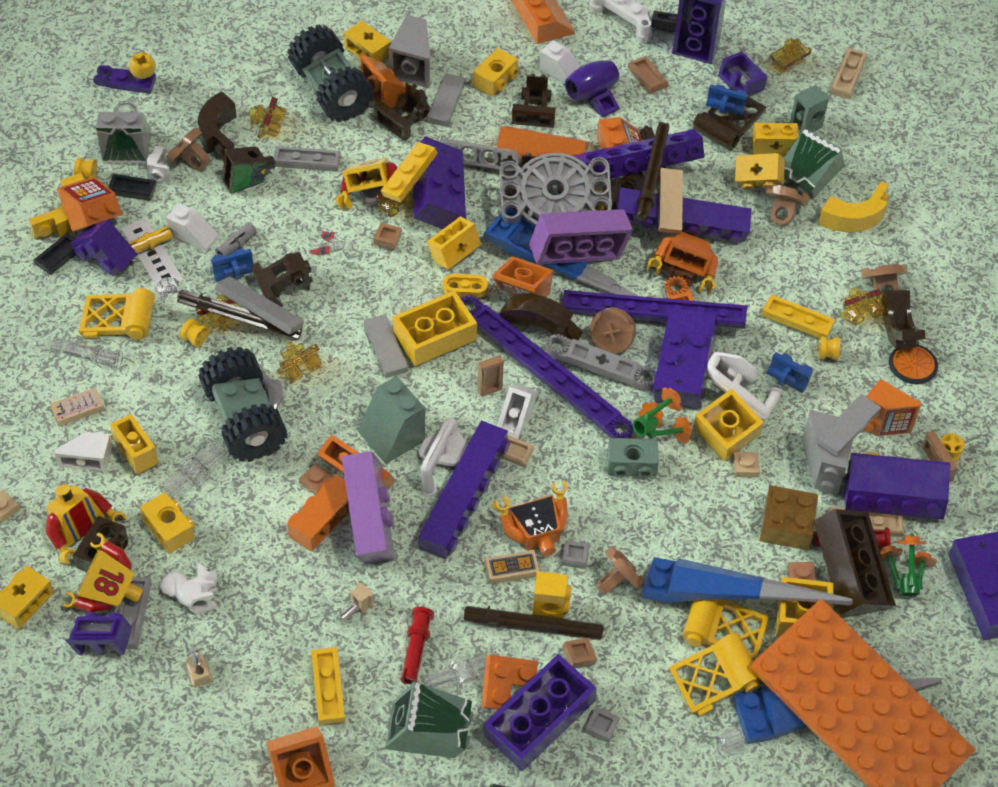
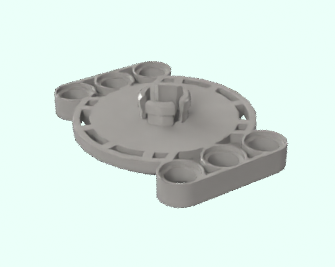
(538, 180)

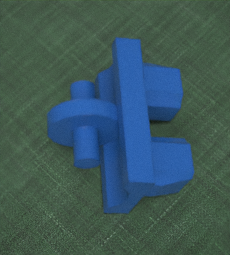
(726, 99)
(232, 264)
(789, 372)

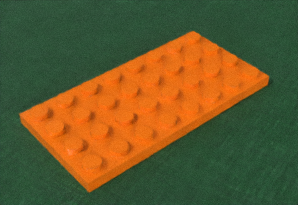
(860, 704)

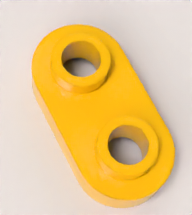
(465, 285)

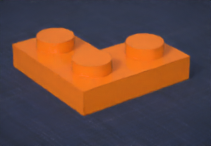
(500, 675)

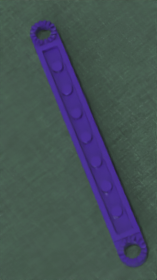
(548, 370)

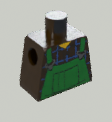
(245, 168)

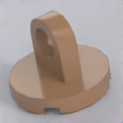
(189, 150)
(786, 199)
(884, 275)
(613, 330)
(622, 569)

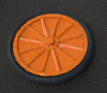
(913, 364)

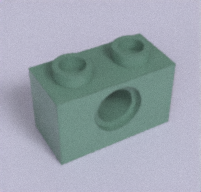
(809, 109)
(642, 450)

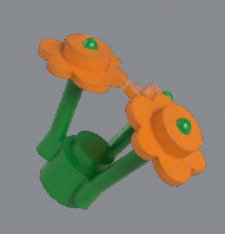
(651, 416)
(910, 583)

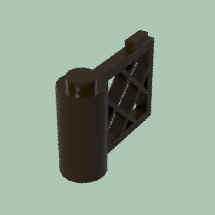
(721, 128)

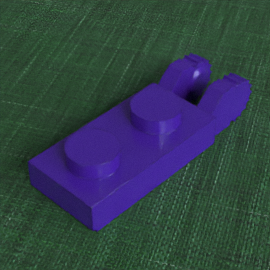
(123, 80)

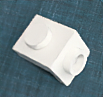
(156, 165)

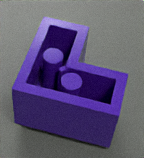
(106, 245)

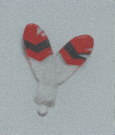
(333, 244)

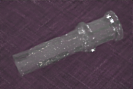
(96, 354)

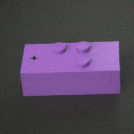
(580, 236)
(368, 507)

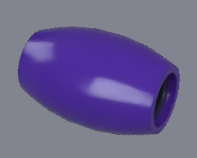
(592, 80)

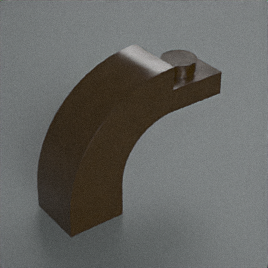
(211, 118)
(540, 312)
(898, 319)

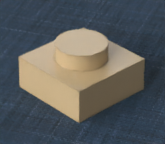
(746, 464)
(7, 506)

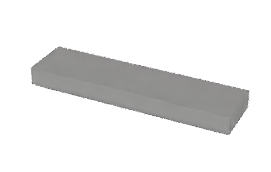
(259, 305)

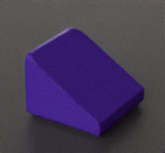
(604, 104)

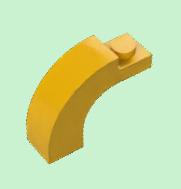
(855, 216)
(55, 220)

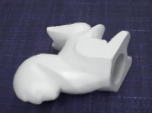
(194, 592)

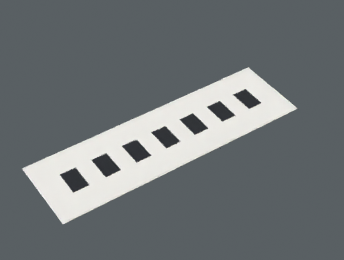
(156, 260)

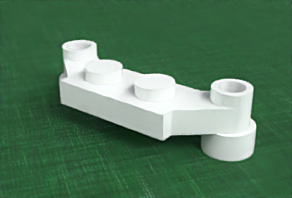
(631, 12)

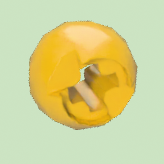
(142, 65)

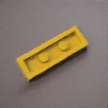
(409, 172)
(798, 317)
(328, 686)

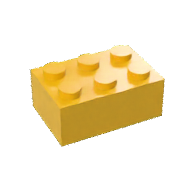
(434, 328)

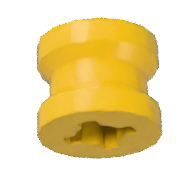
(87, 168)
(194, 332)
(829, 348)
(955, 444)

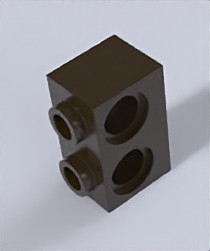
(85, 552)

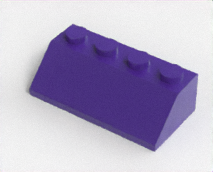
(897, 486)

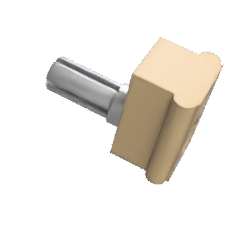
(360, 601)
(197, 665)

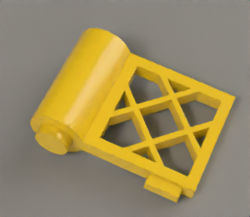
(135, 312)
(704, 621)
(734, 662)

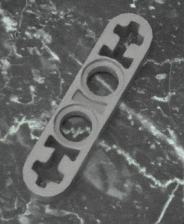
(479, 152)

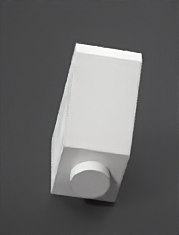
(557, 61)
(191, 227)
(517, 409)
(86, 452)

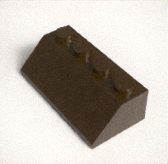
(854, 561)

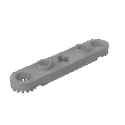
(588, 357)

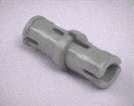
(245, 232)

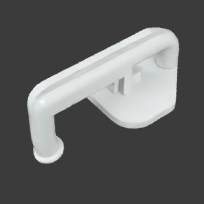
(737, 373)
(443, 449)

